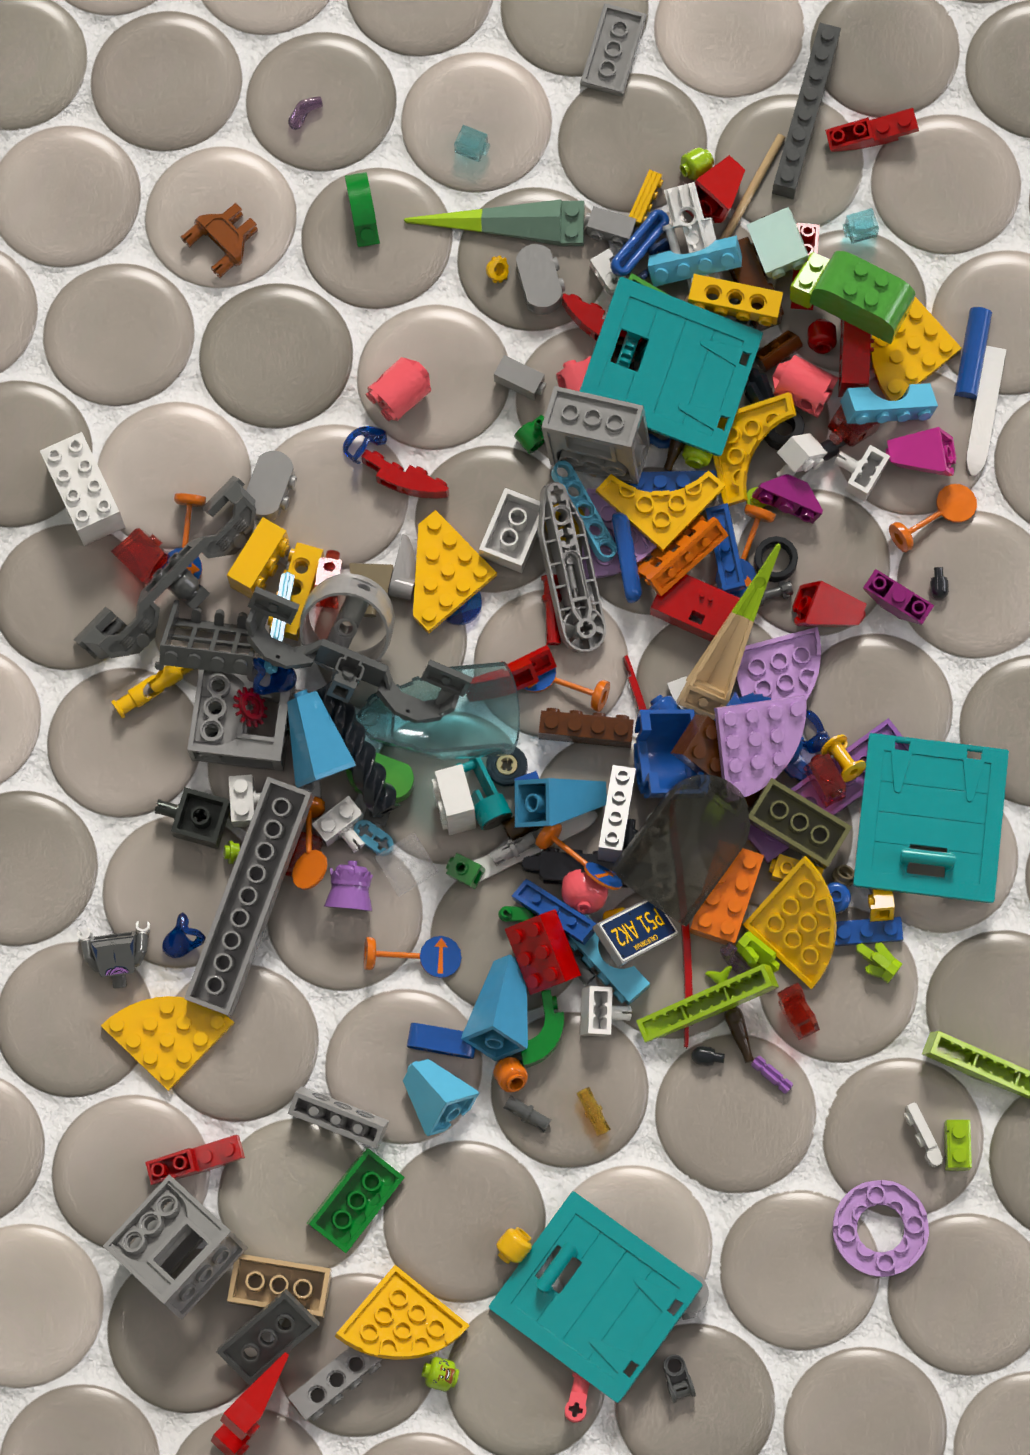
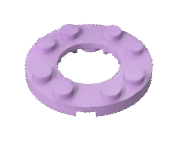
(912, 1215)

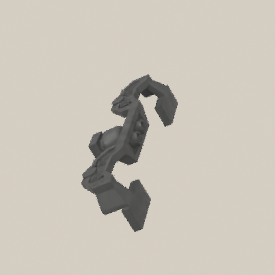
(175, 577)
(349, 665)

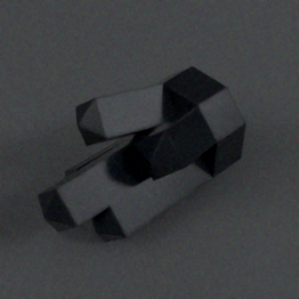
(758, 387)

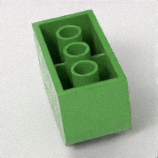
(863, 295)

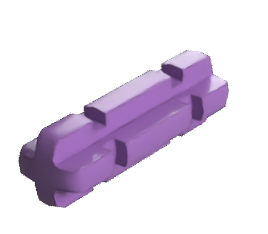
(772, 1074)

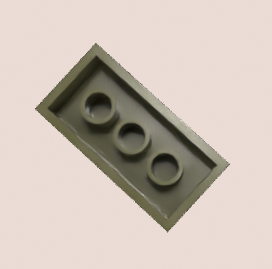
(798, 823)

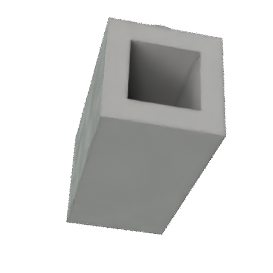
(609, 226)
(520, 378)

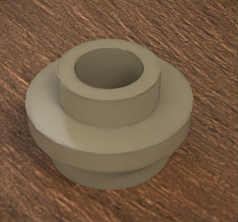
(843, 874)

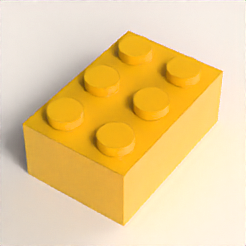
(259, 558)

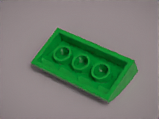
(355, 1200)

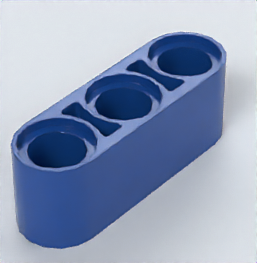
(439, 1041)

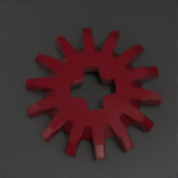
(258, 707)

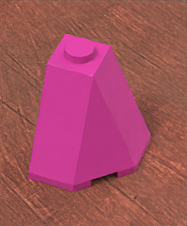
(924, 451)

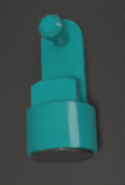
(493, 808)

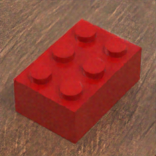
(542, 952)

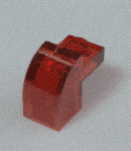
(797, 1011)

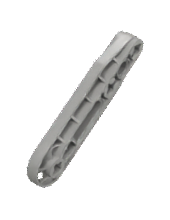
(567, 554)

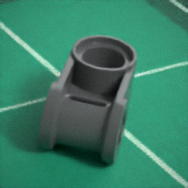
(678, 1380)

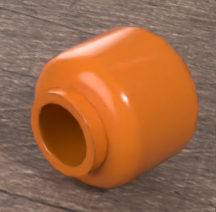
(510, 1074)

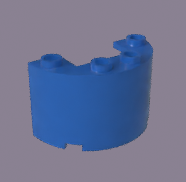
(654, 764)

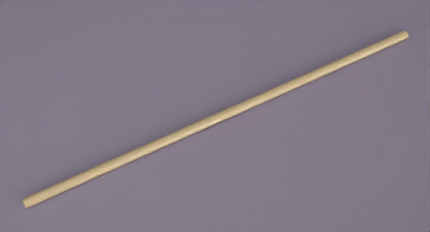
(734, 220)

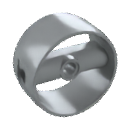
(360, 593)

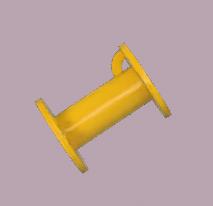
(837, 747)

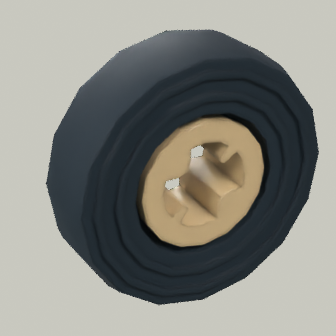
(506, 778)

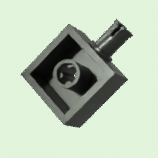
(185, 814)

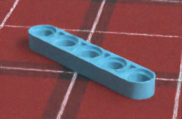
(593, 518)

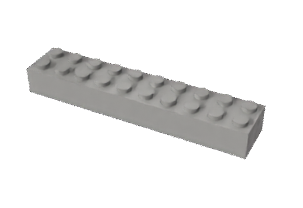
(249, 896)

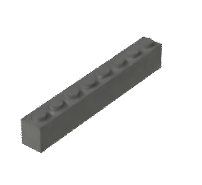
(806, 110)

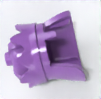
(350, 887)

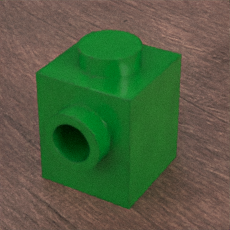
(465, 870)

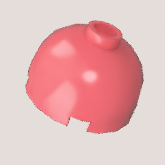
(583, 892)

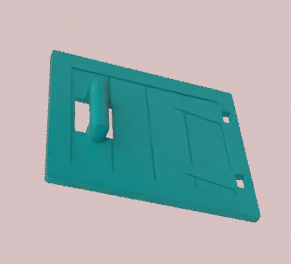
(687, 370)
(933, 801)
(611, 1305)

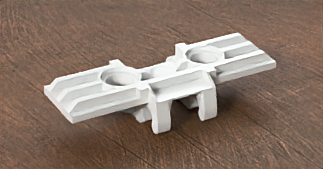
(699, 232)

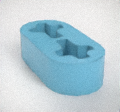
(376, 832)

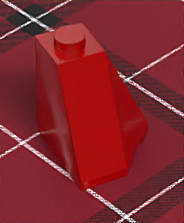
(718, 189)
(826, 606)

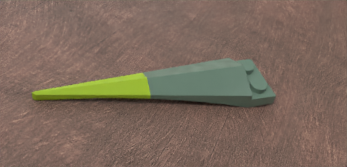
(545, 222)

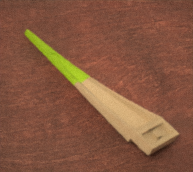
(716, 671)

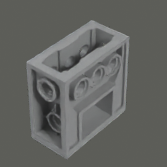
(596, 434)
(233, 742)
(168, 1239)

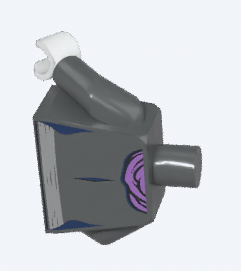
(115, 953)

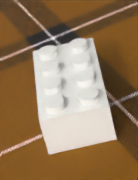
(454, 800)

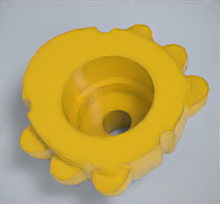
(497, 269)

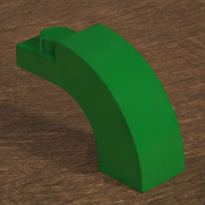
(362, 209)
(549, 1037)

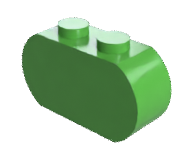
(397, 774)

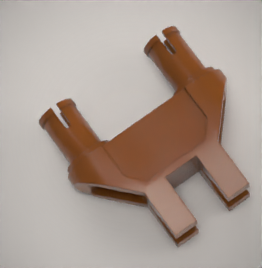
(224, 234)

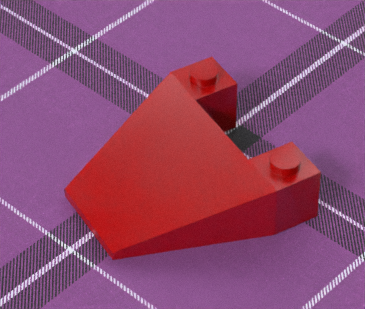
(242, 1417)

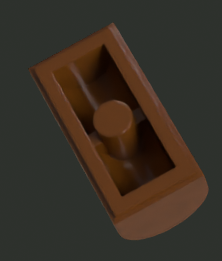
(778, 350)

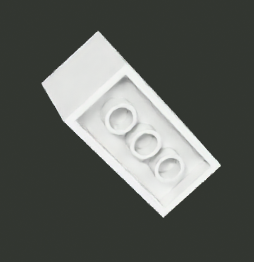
(82, 488)

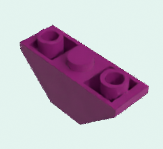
(790, 497)
(897, 598)

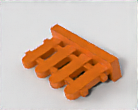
(687, 555)

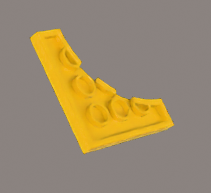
(747, 432)
(661, 514)

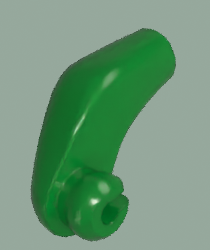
(514, 914)

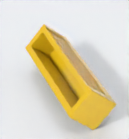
(645, 197)

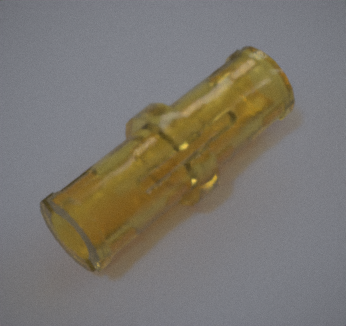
(593, 1111)

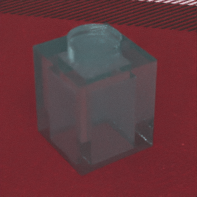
(472, 143)
(861, 226)

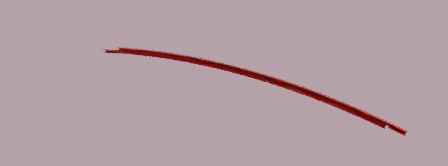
(686, 944)

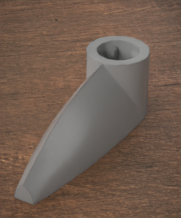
(404, 571)

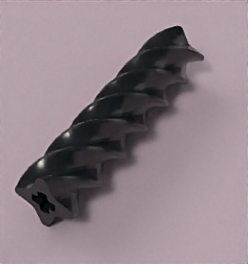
(367, 774)

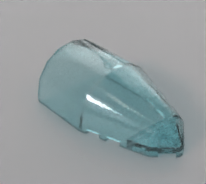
(481, 726)

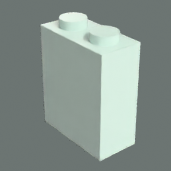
(778, 243)

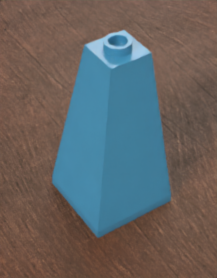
(315, 741)
(555, 800)
(500, 1013)

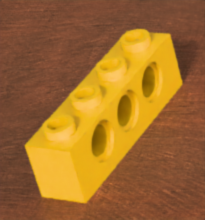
(746, 294)
(308, 557)

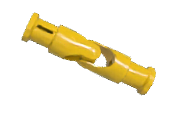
(135, 698)

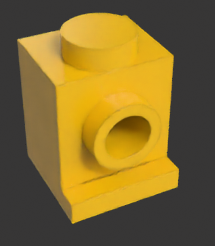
(881, 905)

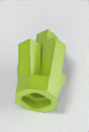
(756, 952)
(883, 962)

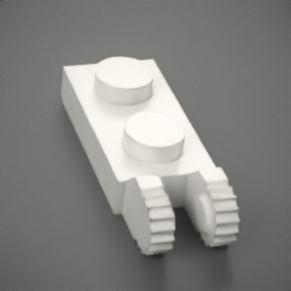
(924, 1136)

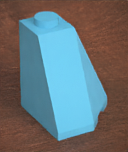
(437, 1095)

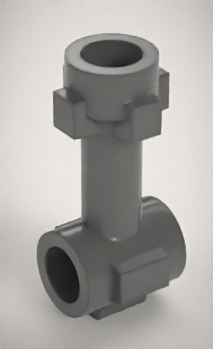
(784, 589)

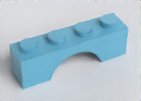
(673, 267)
(863, 406)
(626, 982)

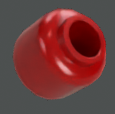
(822, 336)

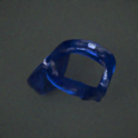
(371, 434)
(280, 681)
(816, 743)
(176, 942)

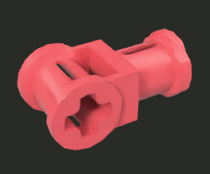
(577, 1397)

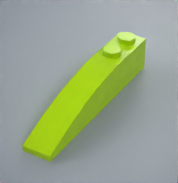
(708, 1002)
(977, 1063)

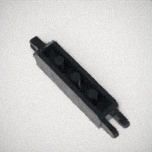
(555, 865)

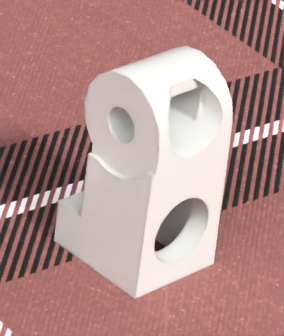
(601, 267)

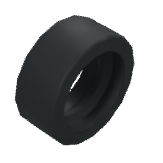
(786, 545)

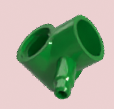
(531, 435)

